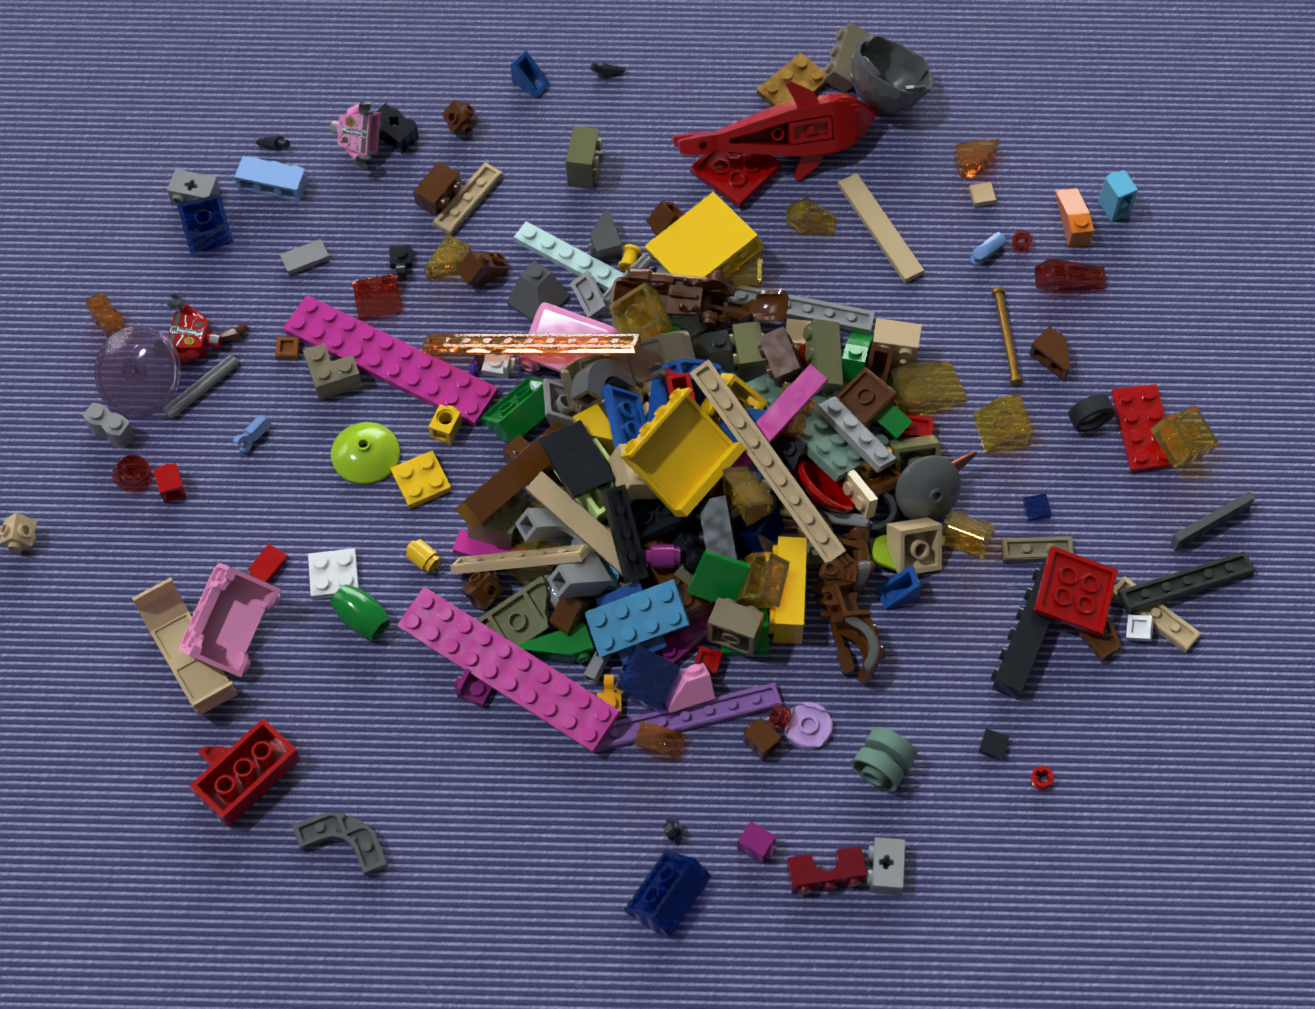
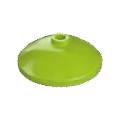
(369, 463)

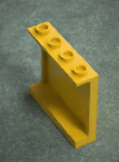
(705, 241)
(681, 453)

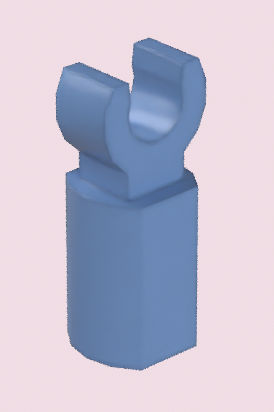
(252, 433)

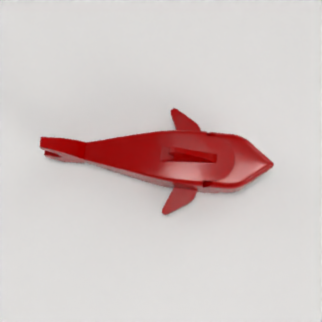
(794, 128)

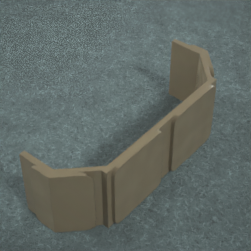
(652, 350)

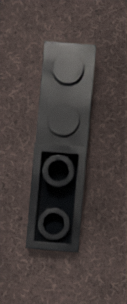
(689, 542)

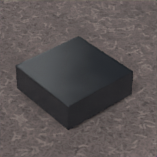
(993, 744)

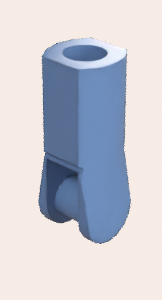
(988, 249)

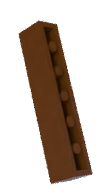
(506, 484)

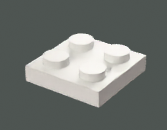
(331, 571)

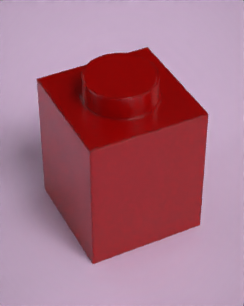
(169, 482)

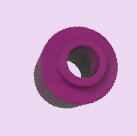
(663, 556)

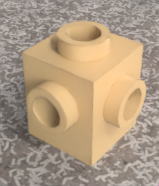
(18, 532)

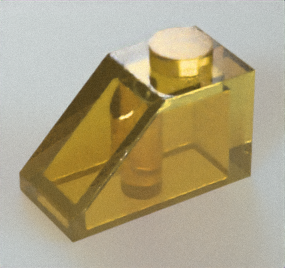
(810, 218)
(446, 258)

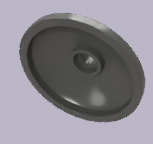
(920, 483)

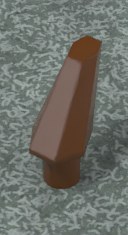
(233, 333)

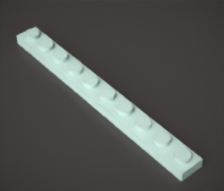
(580, 262)

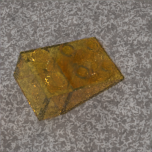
(764, 581)

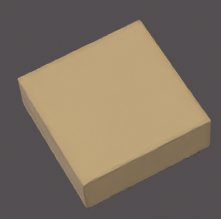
(982, 194)

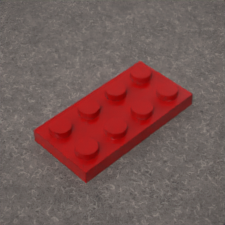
(1136, 413)

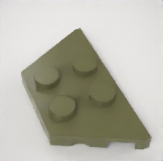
(521, 615)

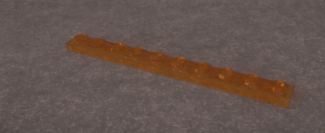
(532, 344)

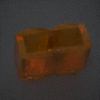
(104, 314)

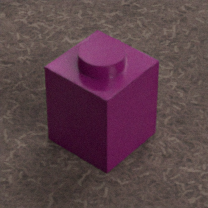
(757, 842)

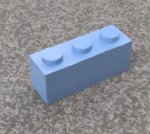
(271, 178)

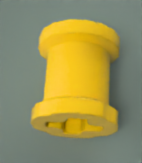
(630, 256)

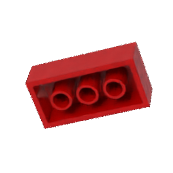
(245, 772)

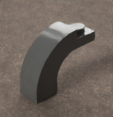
(588, 382)

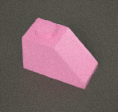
(689, 688)

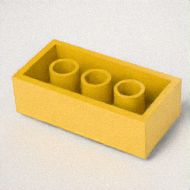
(788, 620)

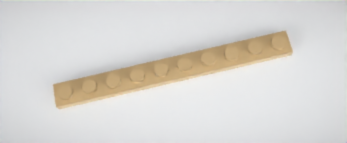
(767, 462)

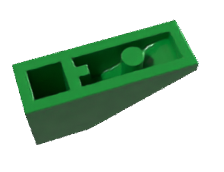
(856, 354)
(562, 647)

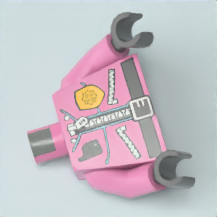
(358, 132)

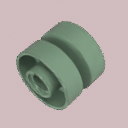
(884, 759)

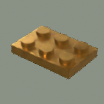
(799, 70)

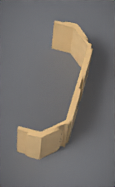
(167, 622)

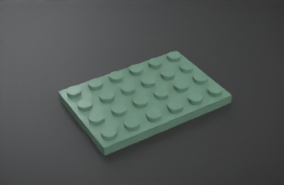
(824, 442)

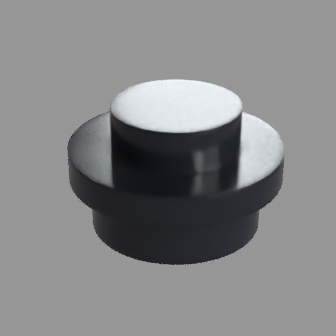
(673, 830)

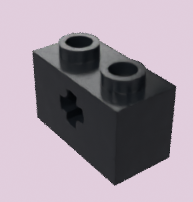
(396, 128)

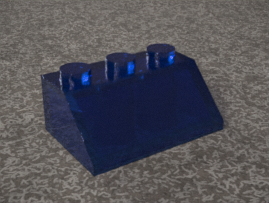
(668, 892)

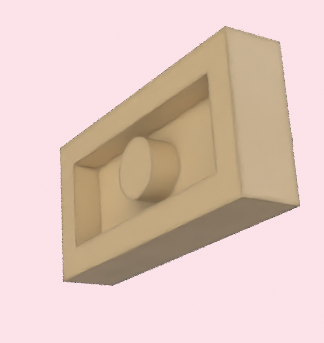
(860, 494)

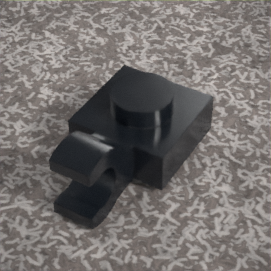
(400, 259)

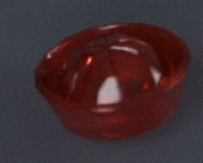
(132, 473)

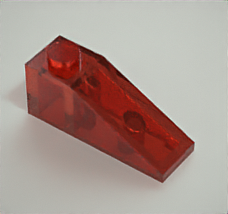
(1068, 276)

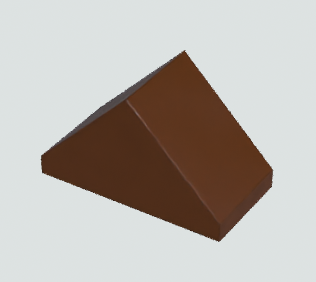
(880, 361)
(570, 612)

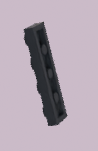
(624, 533)

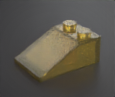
(926, 387)

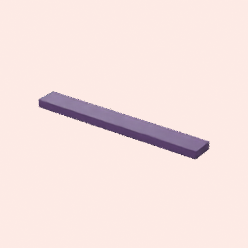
(706, 713)

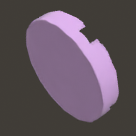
(809, 726)

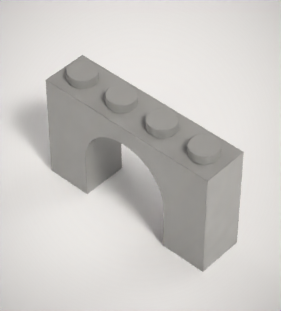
(567, 580)

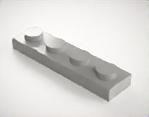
(856, 434)

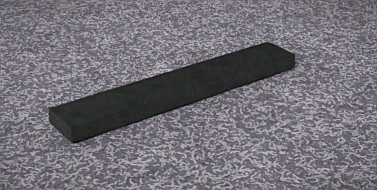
(1186, 582)

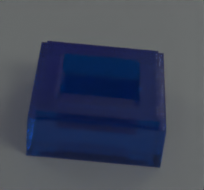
(1036, 507)

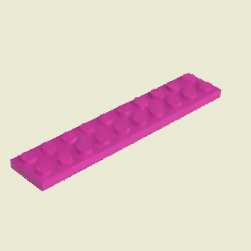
(391, 359)
(509, 669)

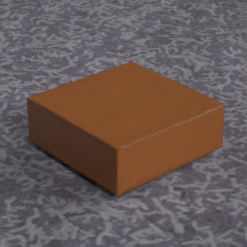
(287, 348)

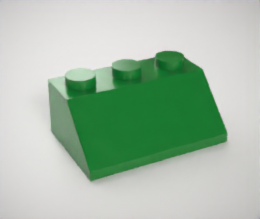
(517, 411)

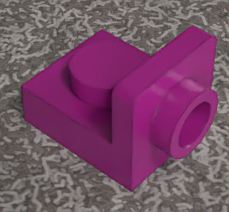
(472, 689)

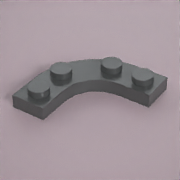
(346, 829)

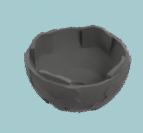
(889, 74)

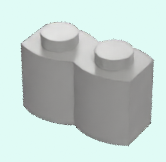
(108, 425)

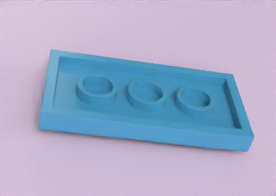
(637, 618)

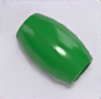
(360, 612)

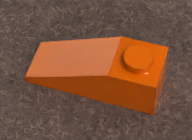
(1075, 218)

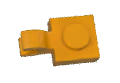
(609, 695)

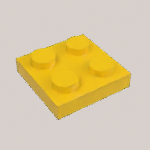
(421, 479)

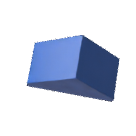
(528, 75)
(900, 589)

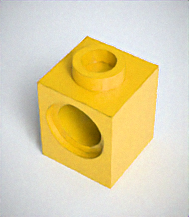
(445, 432)

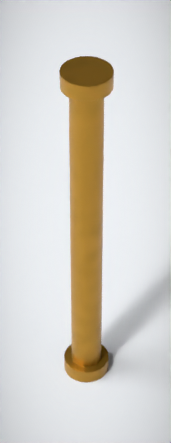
(999, 293)

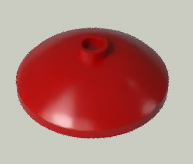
(823, 489)

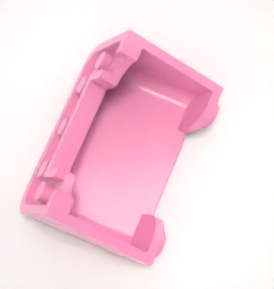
(556, 320)
(228, 619)

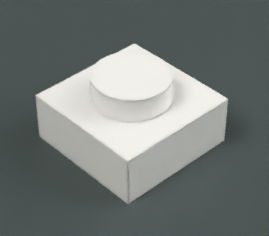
(1139, 628)

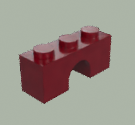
(806, 877)

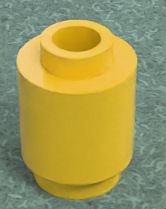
(422, 555)

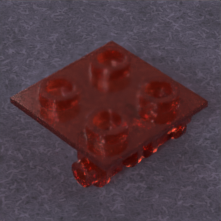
(377, 296)

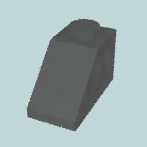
(604, 239)

